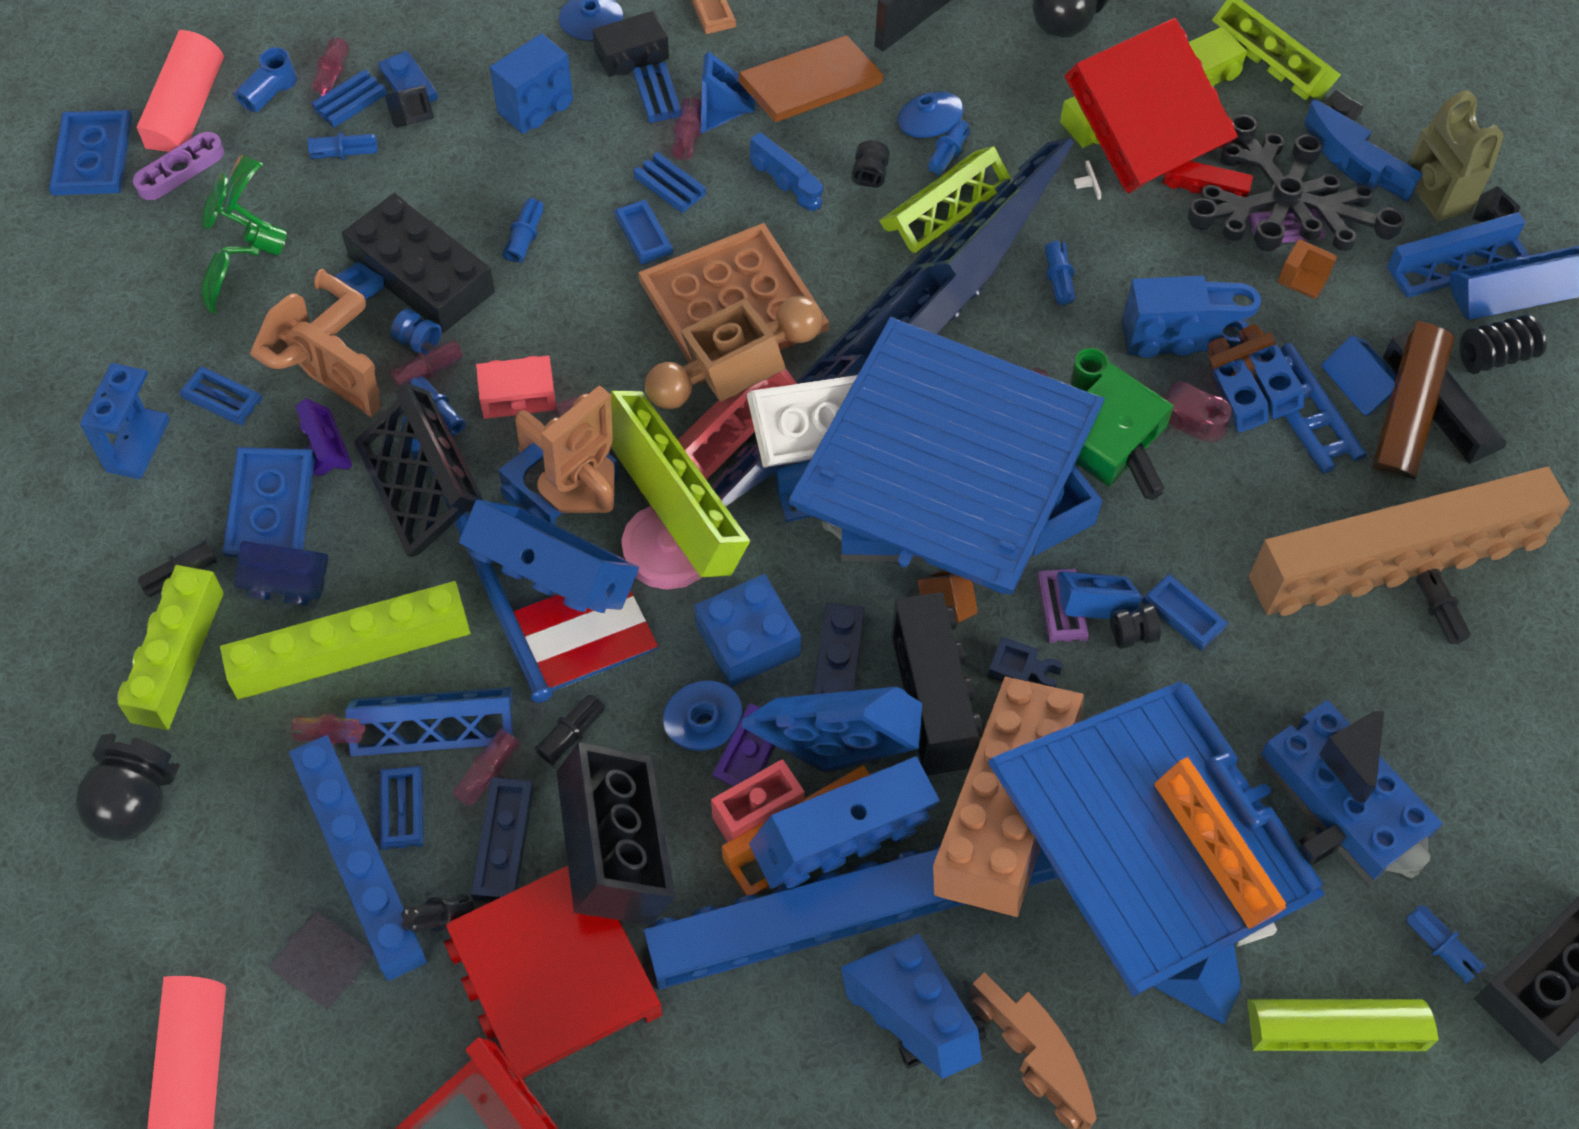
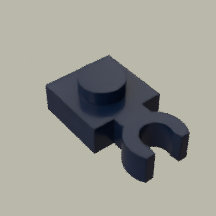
(1020, 662)

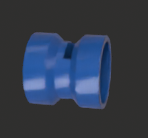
(413, 331)

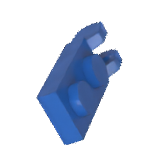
(786, 171)

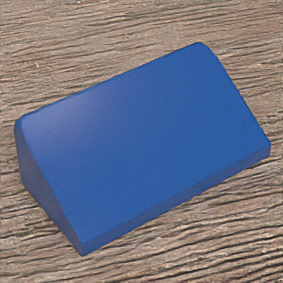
(1096, 594)

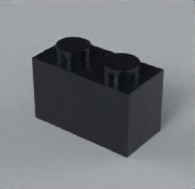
(631, 44)

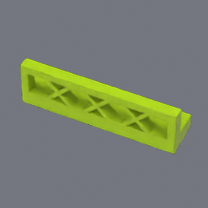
(938, 191)

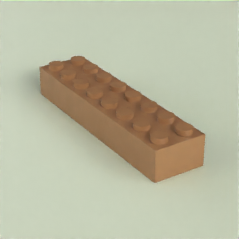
(1407, 541)

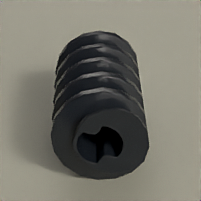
(1502, 343)

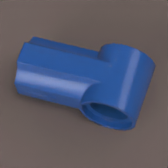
(271, 77)

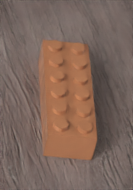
(987, 844)

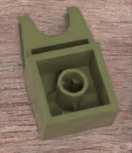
(1454, 158)

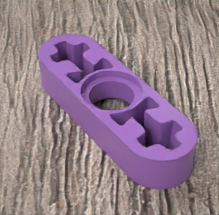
(181, 154)

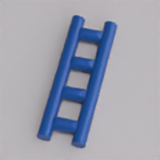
(1328, 416)

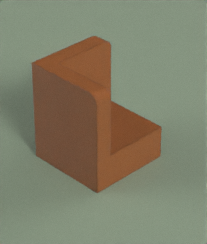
(1307, 269)
(956, 590)

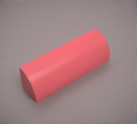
(180, 92)
(725, 427)
(187, 1054)

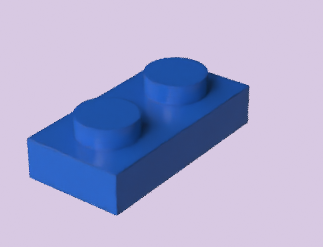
(404, 73)

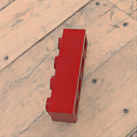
(1196, 176)

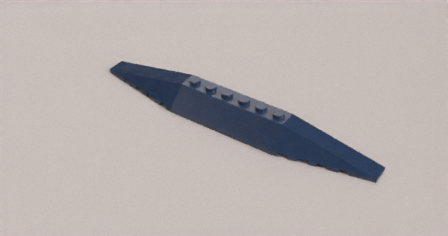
(926, 292)

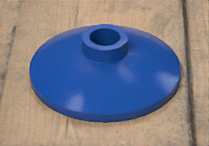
(582, 16)
(930, 114)
(699, 702)

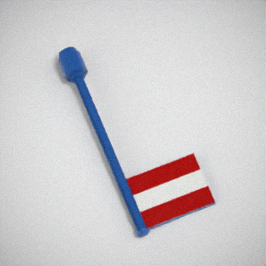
(558, 642)

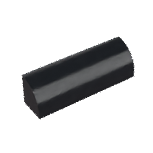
(1455, 412)

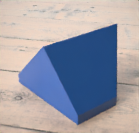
(722, 94)
(1208, 985)

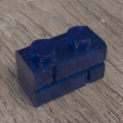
(282, 571)

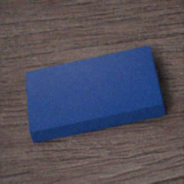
(91, 152)
(269, 498)

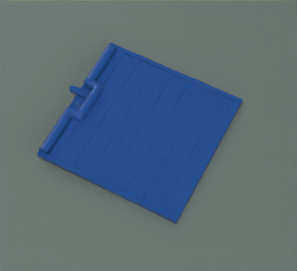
(948, 455)
(1123, 850)

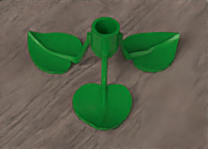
(257, 233)

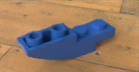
(1348, 149)

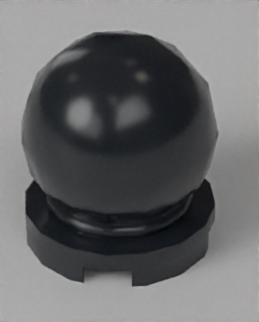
(1065, 17)
(124, 790)

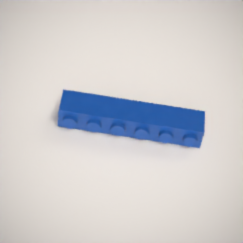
(357, 857)

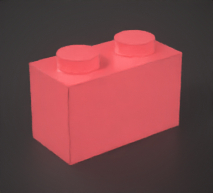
(516, 386)
(755, 800)

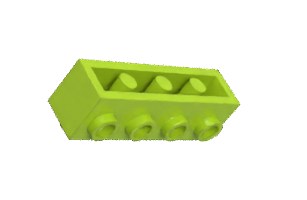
(1278, 49)
(170, 647)

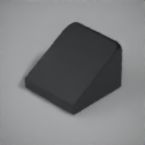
(409, 106)
(1494, 205)

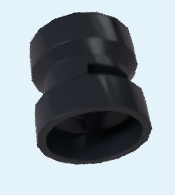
(870, 164)
(1135, 626)

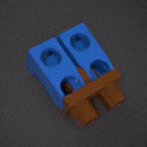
(1254, 378)

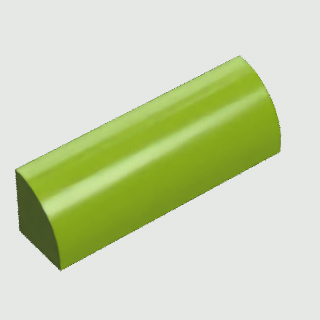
(1341, 1025)

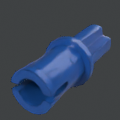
(341, 146)
(948, 147)
(523, 231)
(1060, 272)
(452, 419)
(1444, 943)

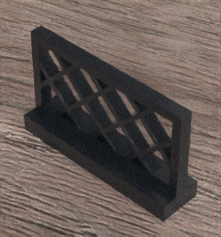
(435, 451)

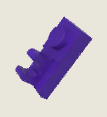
(324, 436)
(744, 754)

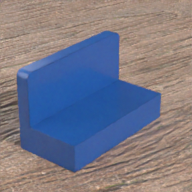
(1361, 374)

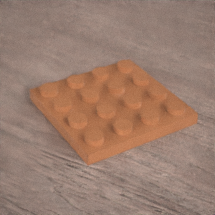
(721, 275)

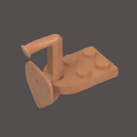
(291, 339)
(574, 454)

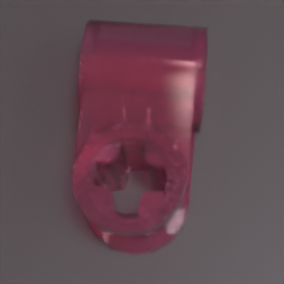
(1196, 410)

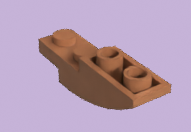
(1051, 1063)

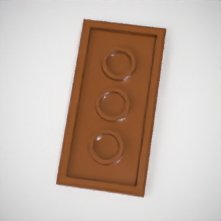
(810, 78)

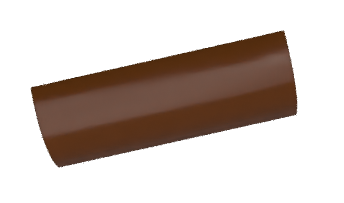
(1413, 400)

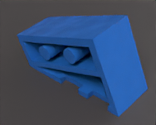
(916, 1003)

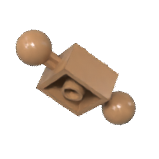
(733, 351)

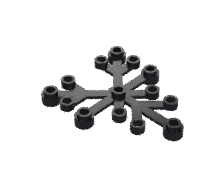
(1288, 193)

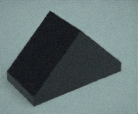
(1355, 755)

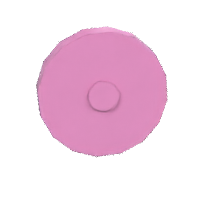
(654, 550)

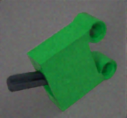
(1124, 426)

